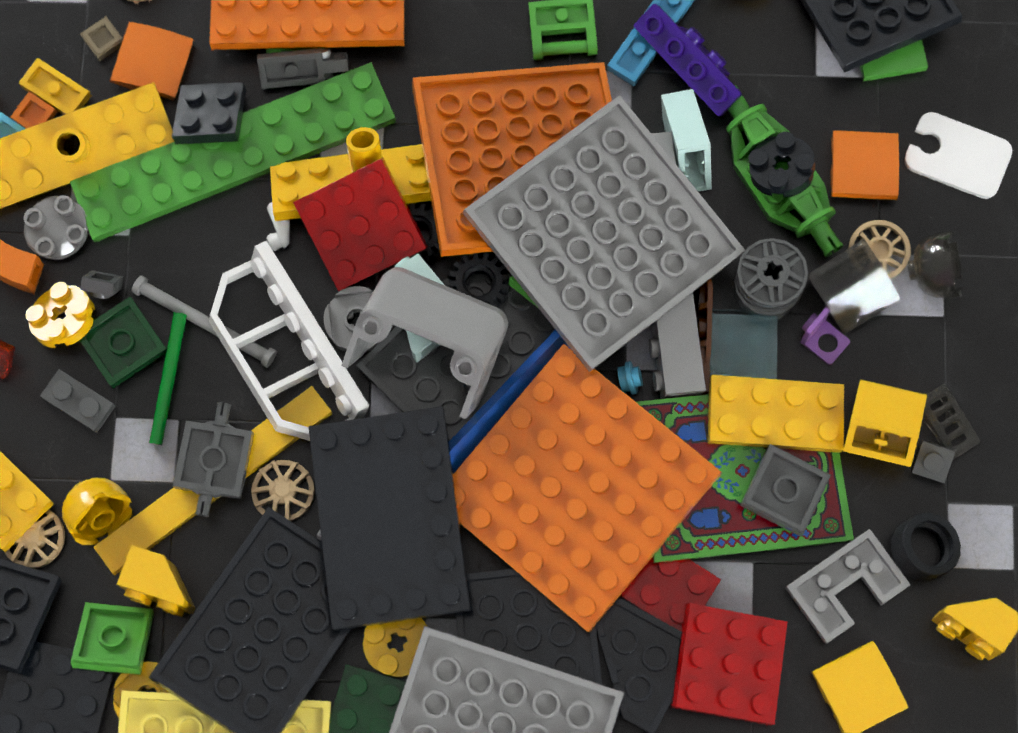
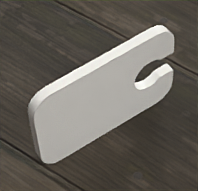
(966, 157)

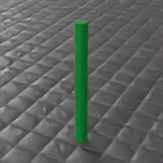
(168, 378)

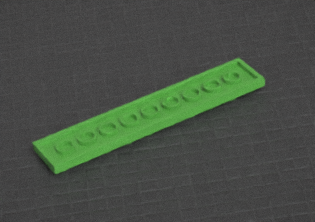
(268, 136)

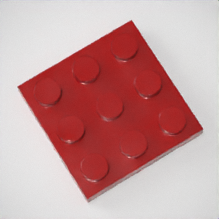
(360, 224)
(729, 664)

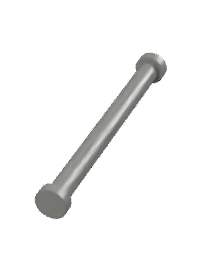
(142, 287)

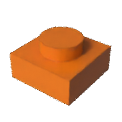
(33, 111)

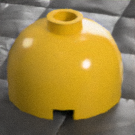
(95, 509)

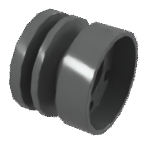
(761, 293)

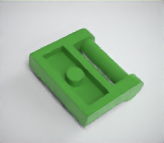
(558, 18)

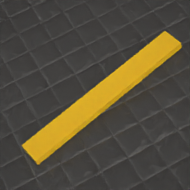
(179, 505)

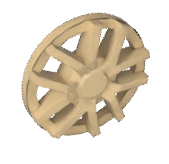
(883, 247)
(282, 489)
(35, 539)

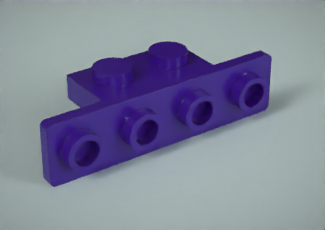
(689, 58)

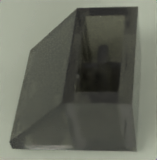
(854, 286)

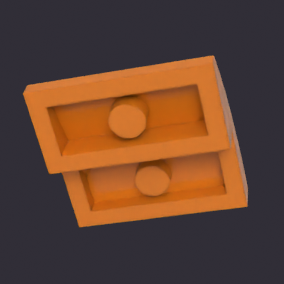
(151, 56)
(865, 165)

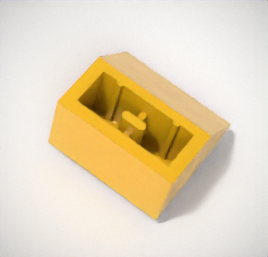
(885, 423)
(156, 579)
(981, 625)

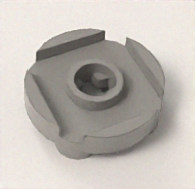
(341, 310)

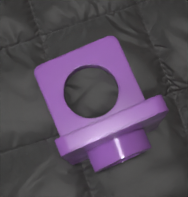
(815, 328)

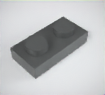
(77, 401)

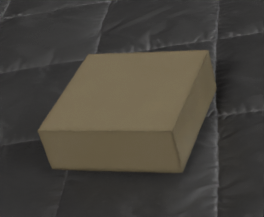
(102, 38)

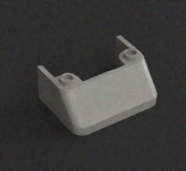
(440, 315)

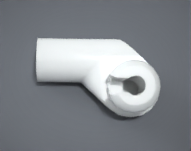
(282, 235)

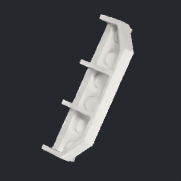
(298, 320)

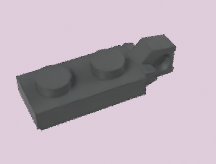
(299, 67)

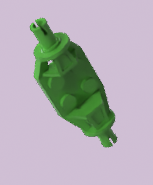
(810, 204)

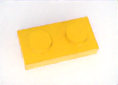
(54, 88)

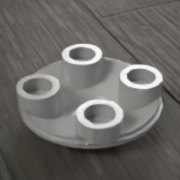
(55, 227)

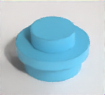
(630, 378)

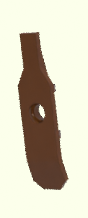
(704, 324)

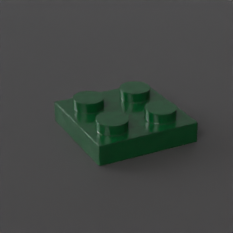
(122, 342)
(365, 702)

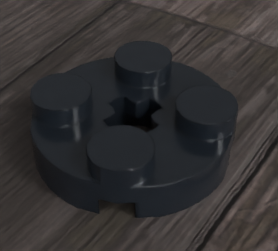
(777, 149)

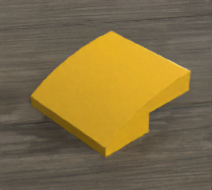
(860, 689)

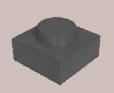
(101, 284)
(933, 461)

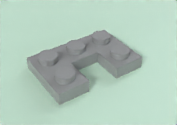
(859, 559)

